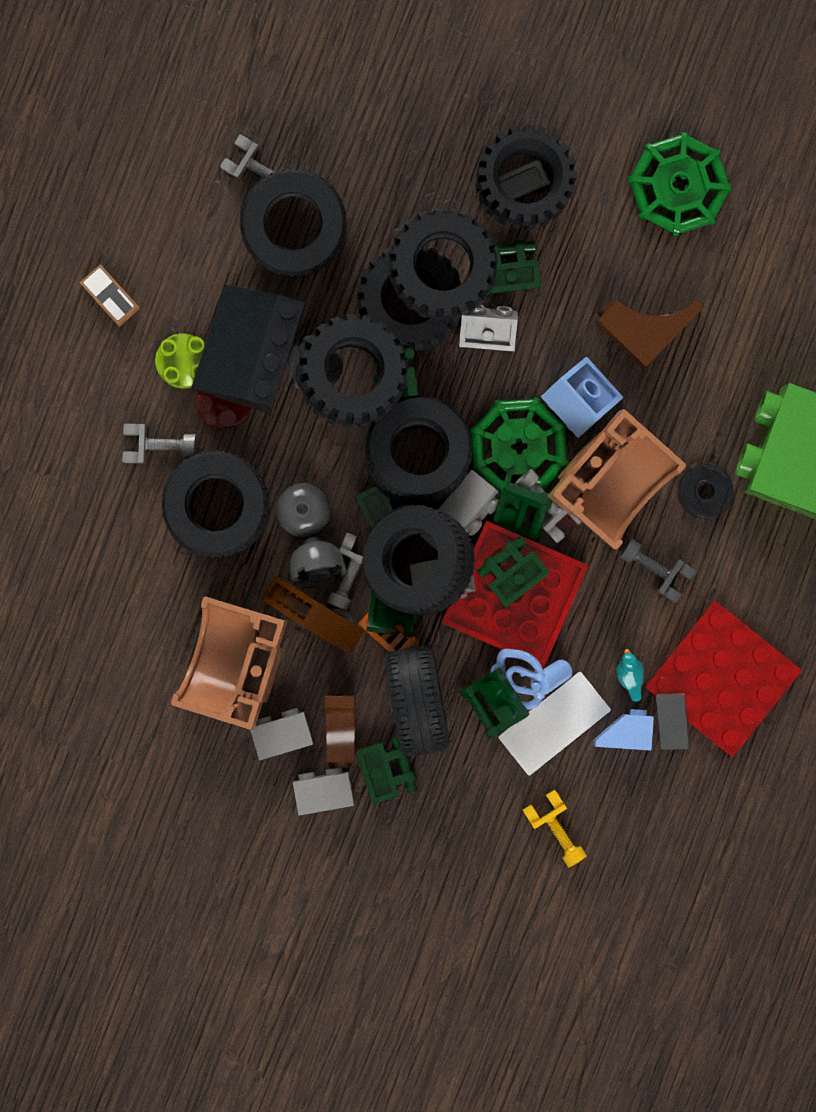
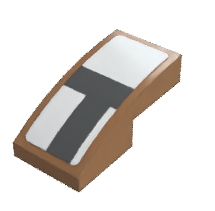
(109, 295)

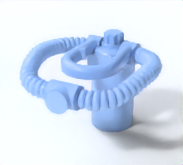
(542, 679)

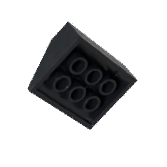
(248, 347)

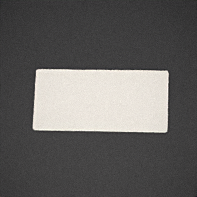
(554, 723)

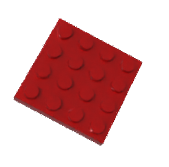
(534, 617)
(726, 676)

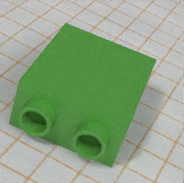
(785, 461)

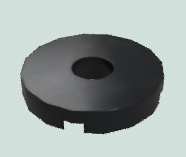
(722, 491)

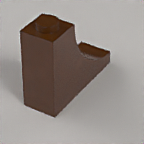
(643, 334)
(312, 615)
(340, 729)

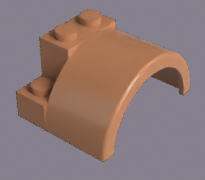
(614, 479)
(231, 664)

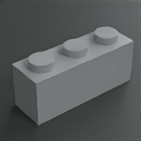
(469, 504)

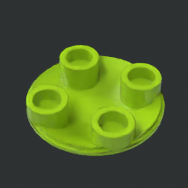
(179, 359)

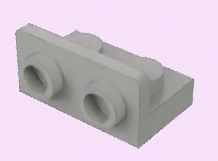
(489, 328)

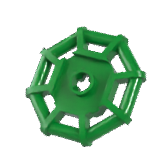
(687, 169)
(518, 429)

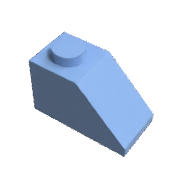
(628, 732)

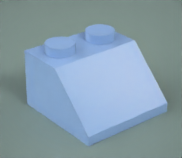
(582, 397)

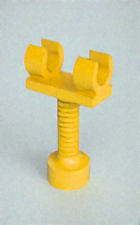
(572, 854)

